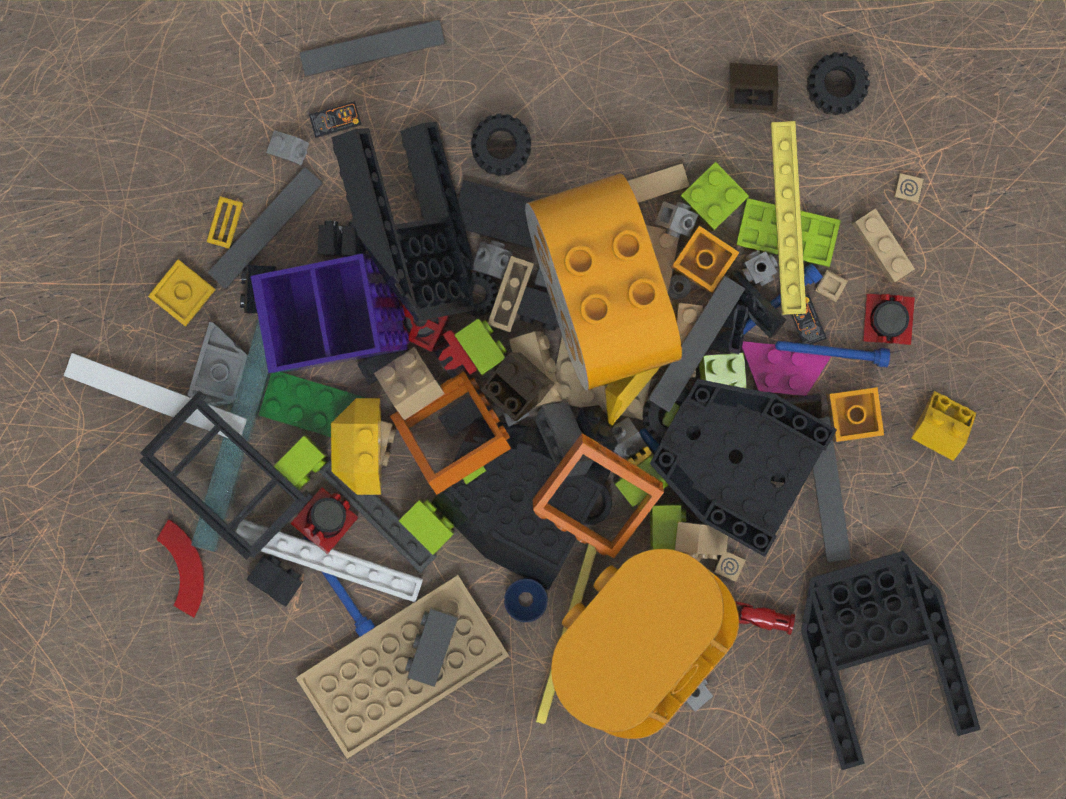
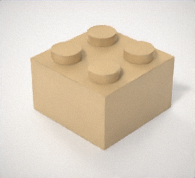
(409, 383)

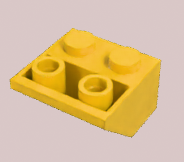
(944, 426)

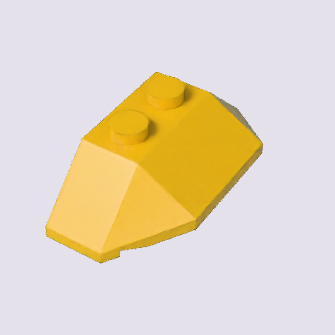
(623, 392)
(358, 446)

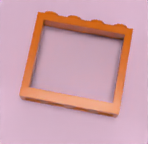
(470, 462)
(617, 465)

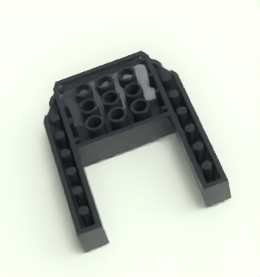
(419, 260)
(873, 614)

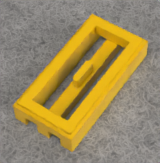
(219, 242)
(640, 457)

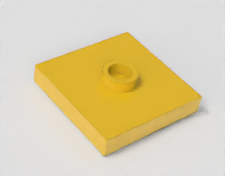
(182, 292)

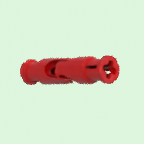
(765, 618)

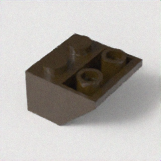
(752, 88)
(517, 386)

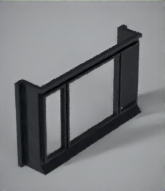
(171, 480)

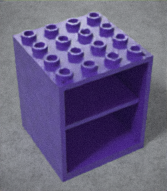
(327, 314)

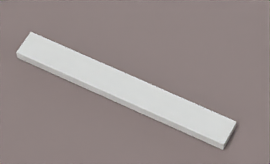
(143, 392)
(335, 563)

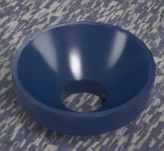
(525, 613)

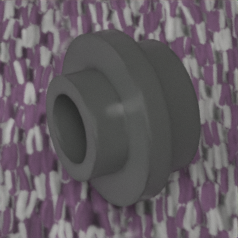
(686, 287)

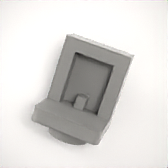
(287, 147)

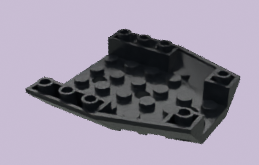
(772, 441)
(510, 530)

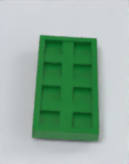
(304, 403)

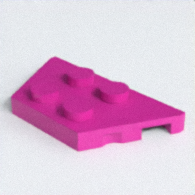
(782, 370)

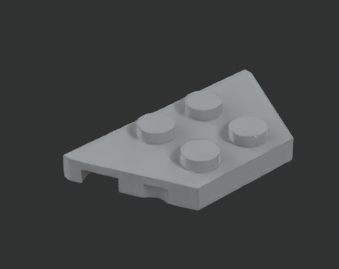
(218, 368)

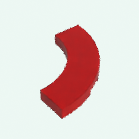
(189, 567)

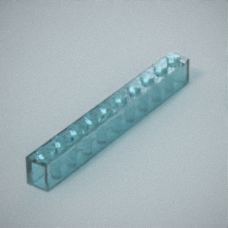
(230, 457)

